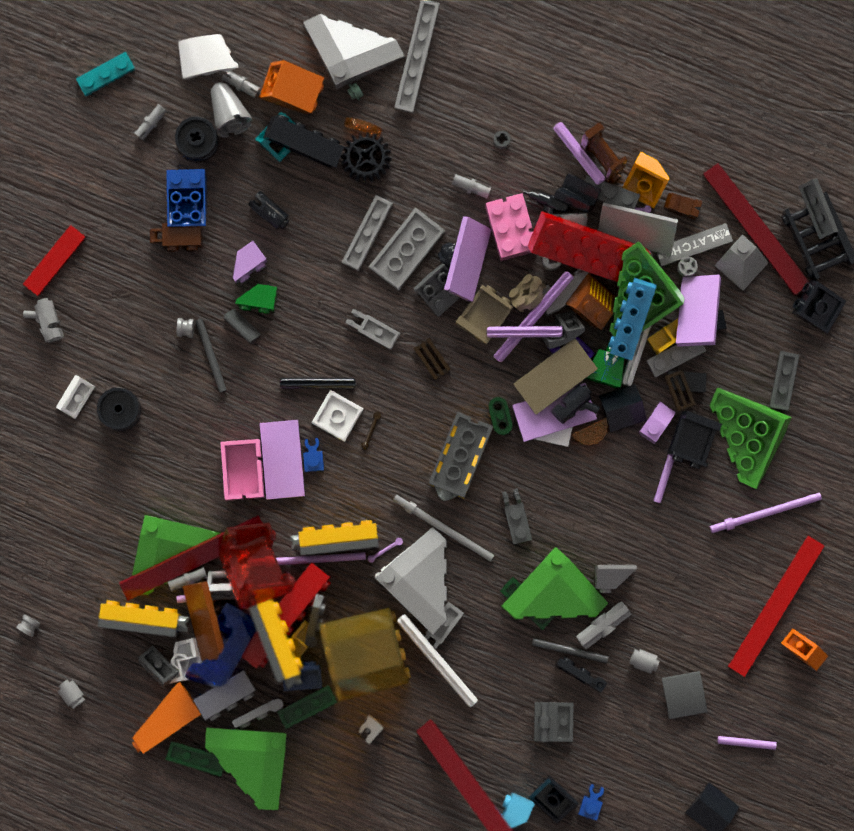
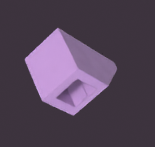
(247, 261)

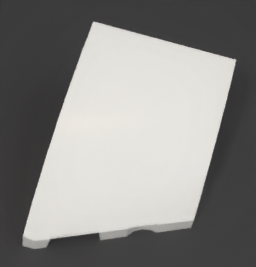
(205, 56)
(184, 655)

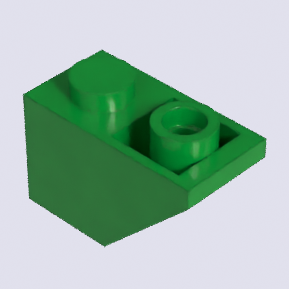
(259, 297)

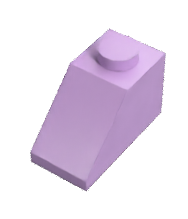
(657, 422)

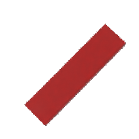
(54, 260)

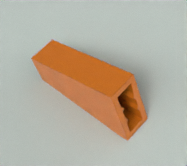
(169, 717)

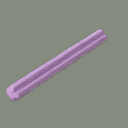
(535, 314)

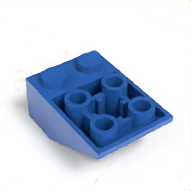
(186, 197)

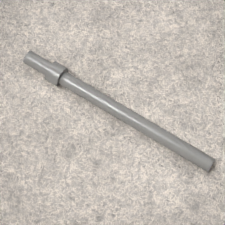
(410, 508)

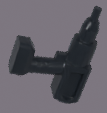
(550, 202)

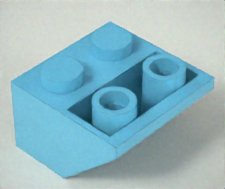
(516, 809)

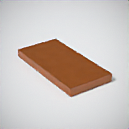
(204, 620)

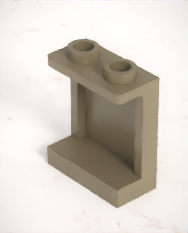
(484, 312)

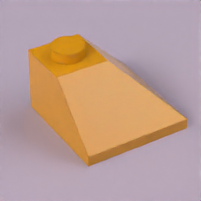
(647, 179)

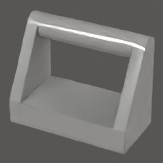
(219, 591)

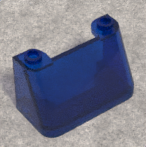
(239, 632)

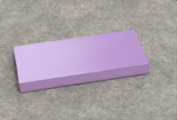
(467, 259)
(699, 312)
(545, 423)
(282, 459)

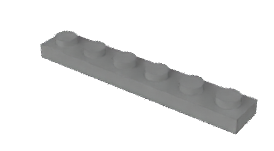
(417, 56)

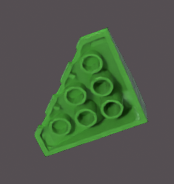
(641, 265)
(751, 433)
(165, 539)
(555, 590)
(253, 760)

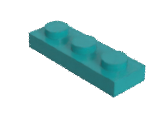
(105, 74)

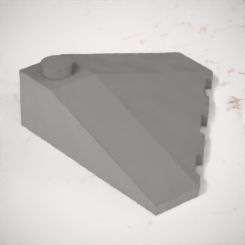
(349, 51)
(418, 579)

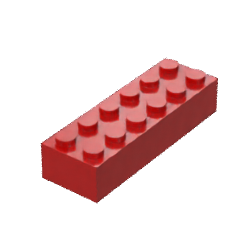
(578, 246)
(292, 608)

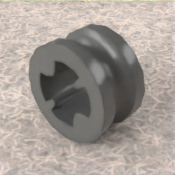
(497, 136)

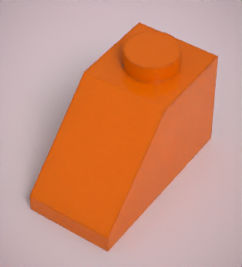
(804, 649)

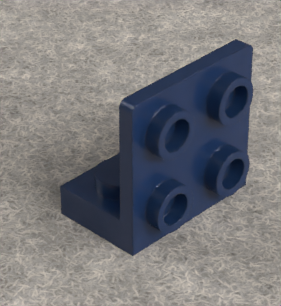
(310, 677)

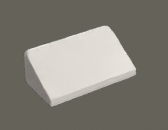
(75, 396)

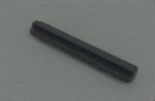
(317, 383)

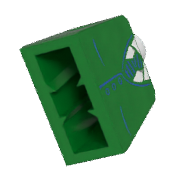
(609, 368)

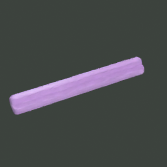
(579, 153)
(527, 331)

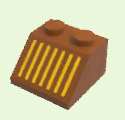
(592, 302)

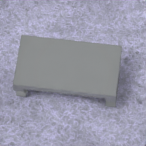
(373, 726)

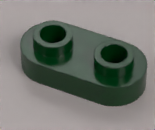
(500, 416)

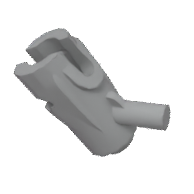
(47, 318)

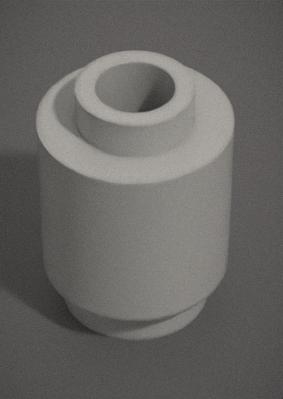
(644, 661)
(71, 694)

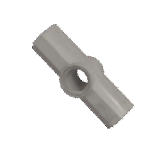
(603, 625)

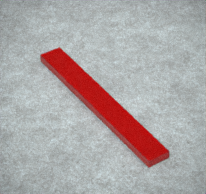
(776, 606)

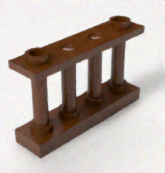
(594, 142)

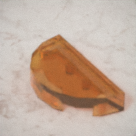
(362, 126)
(592, 434)

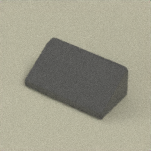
(242, 326)
(157, 666)

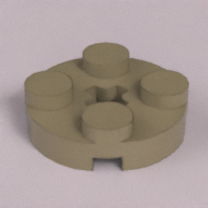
(527, 293)

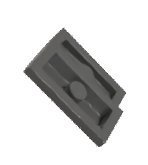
(571, 329)
(684, 695)

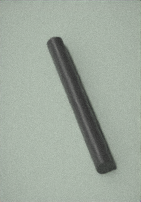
(210, 354)
(570, 650)

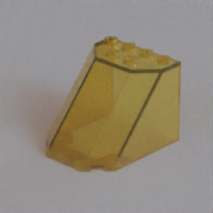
(364, 654)

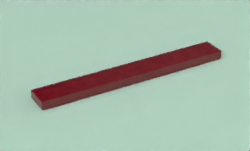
(756, 228)
(176, 565)
(462, 777)

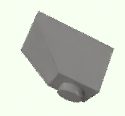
(742, 262)
(611, 576)

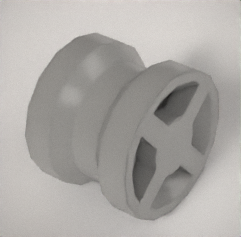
(689, 264)
(550, 265)
(185, 328)
(28, 625)

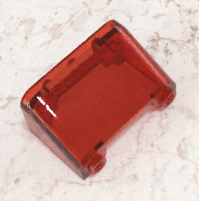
(252, 565)

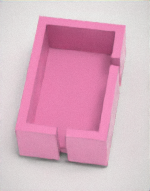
(510, 226)
(242, 469)

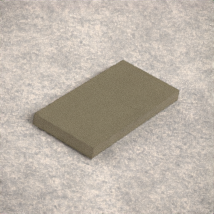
(555, 376)

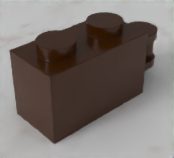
(178, 237)

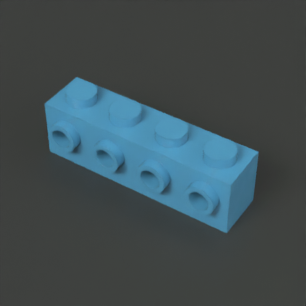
(633, 318)

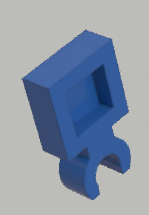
(313, 459)
(591, 805)

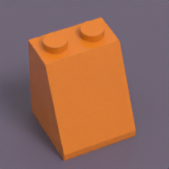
(292, 87)

